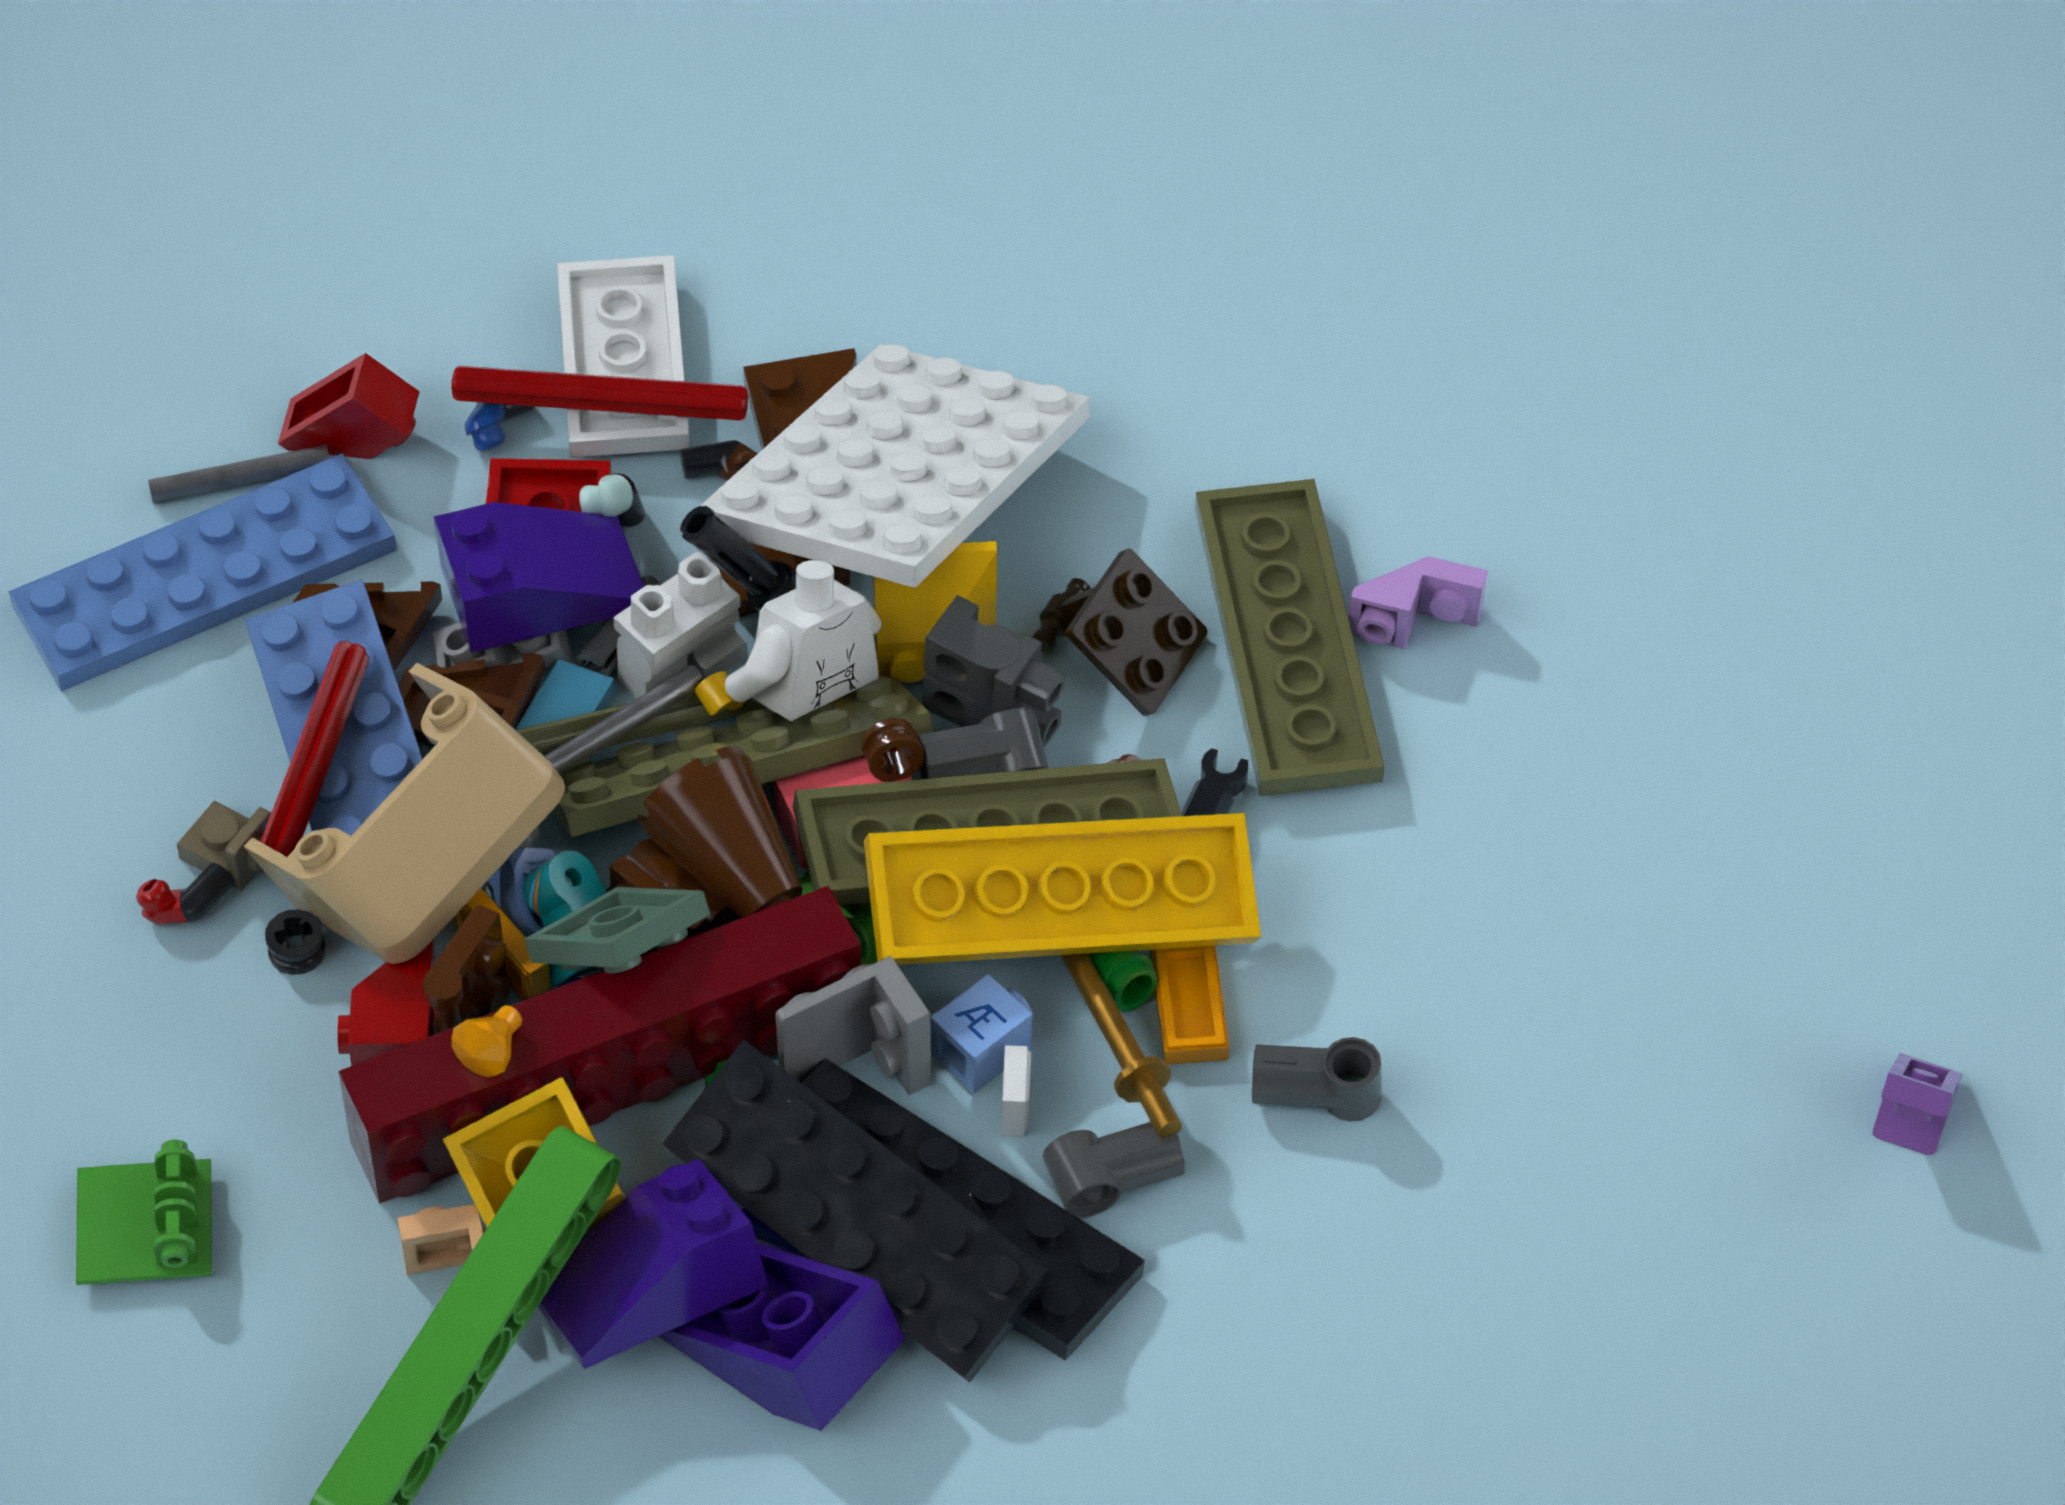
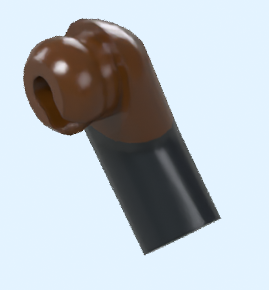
(716, 458)

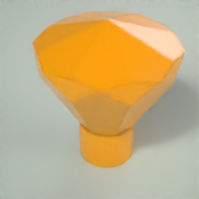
(486, 1042)

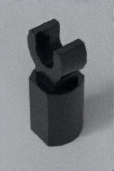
(1215, 790)

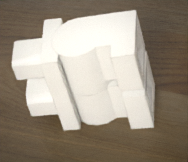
(679, 626)

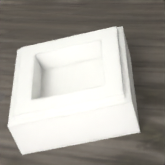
(1016, 1091)

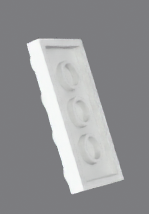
(622, 323)

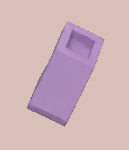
(1388, 605)

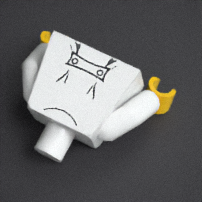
(805, 650)

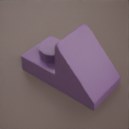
(1916, 1104)

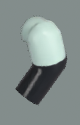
(614, 497)

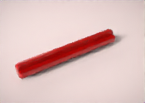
(316, 747)

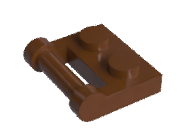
(470, 972)

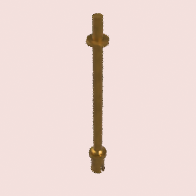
(1141, 1076)

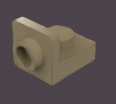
(221, 838)

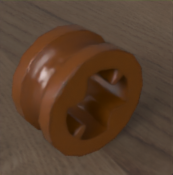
(889, 735)

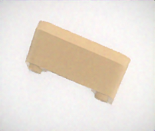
(430, 838)

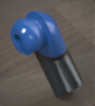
(484, 425)

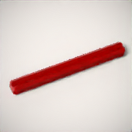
(599, 393)

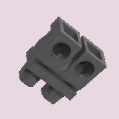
(986, 670)

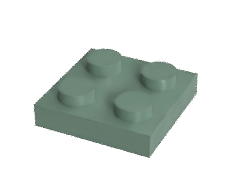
(618, 928)

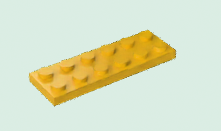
(1061, 888)

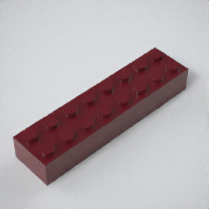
(607, 1035)

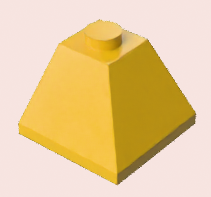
(912, 612)
(501, 1145)

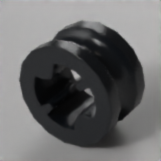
(293, 924)

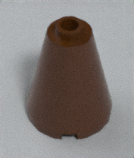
(723, 832)

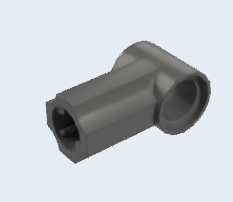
(999, 744)
(1314, 1077)
(1096, 1171)

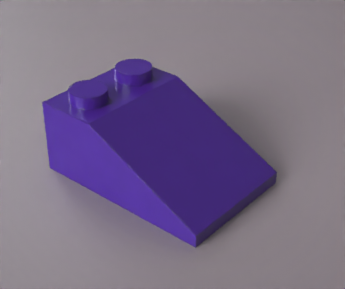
(532, 570)
(654, 1265)
(799, 1341)

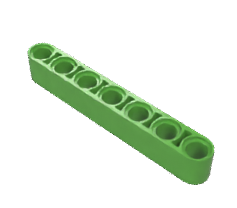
(474, 1324)

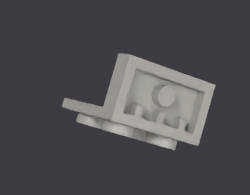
(861, 1013)

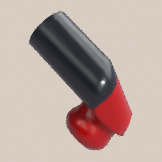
(184, 905)

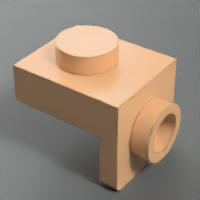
(439, 1237)

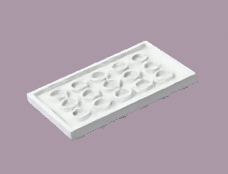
(898, 463)

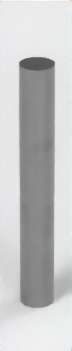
(235, 474)
(625, 720)

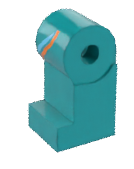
(559, 889)

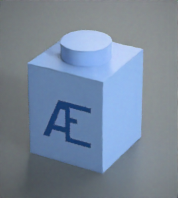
(974, 1029)

